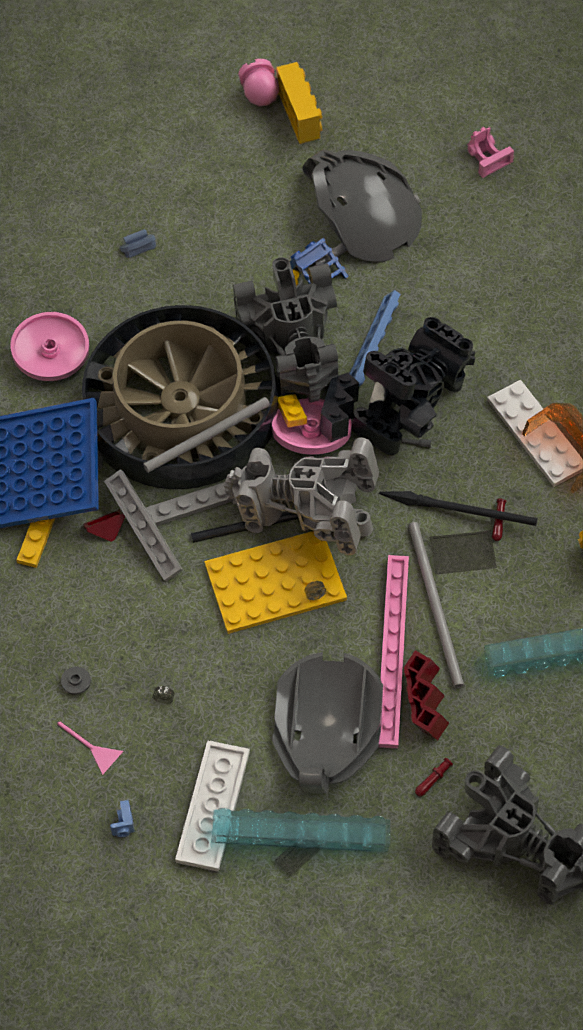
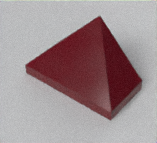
(106, 526)

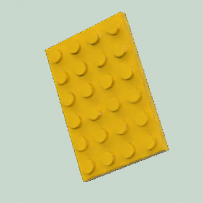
(271, 581)

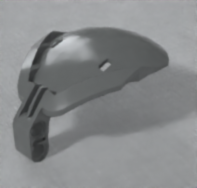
(378, 200)
(329, 707)

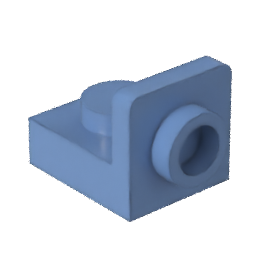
(125, 823)

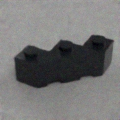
(339, 406)

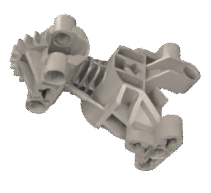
(317, 489)

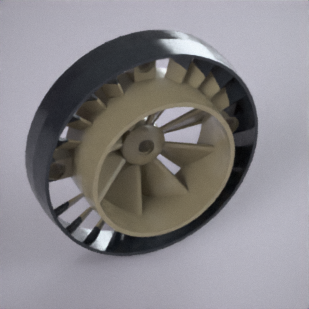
(206, 379)

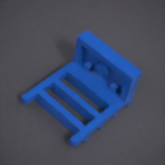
(313, 253)

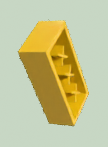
(299, 102)

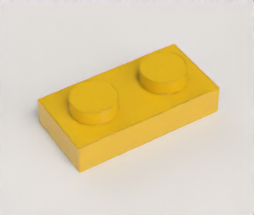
(292, 410)

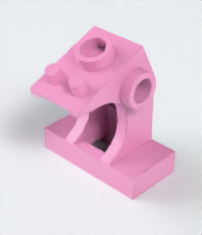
(483, 142)

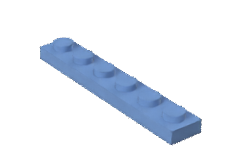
(375, 333)

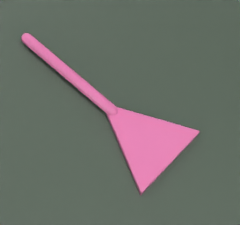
(103, 756)

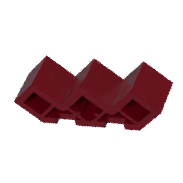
(424, 696)

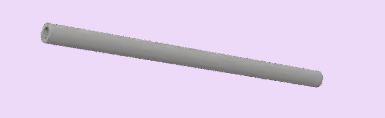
(436, 605)

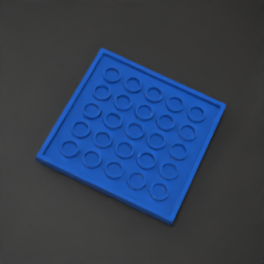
(48, 463)

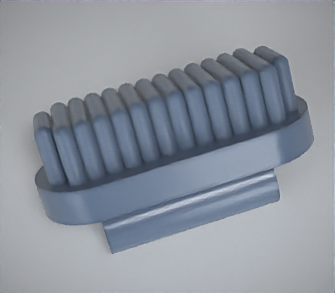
(138, 243)

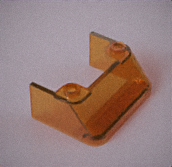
(569, 417)

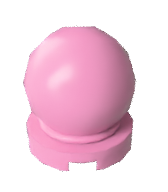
(259, 82)

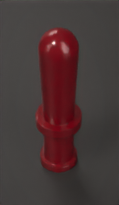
(498, 524)
(437, 773)

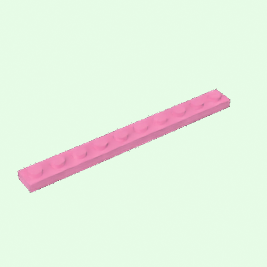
(393, 649)

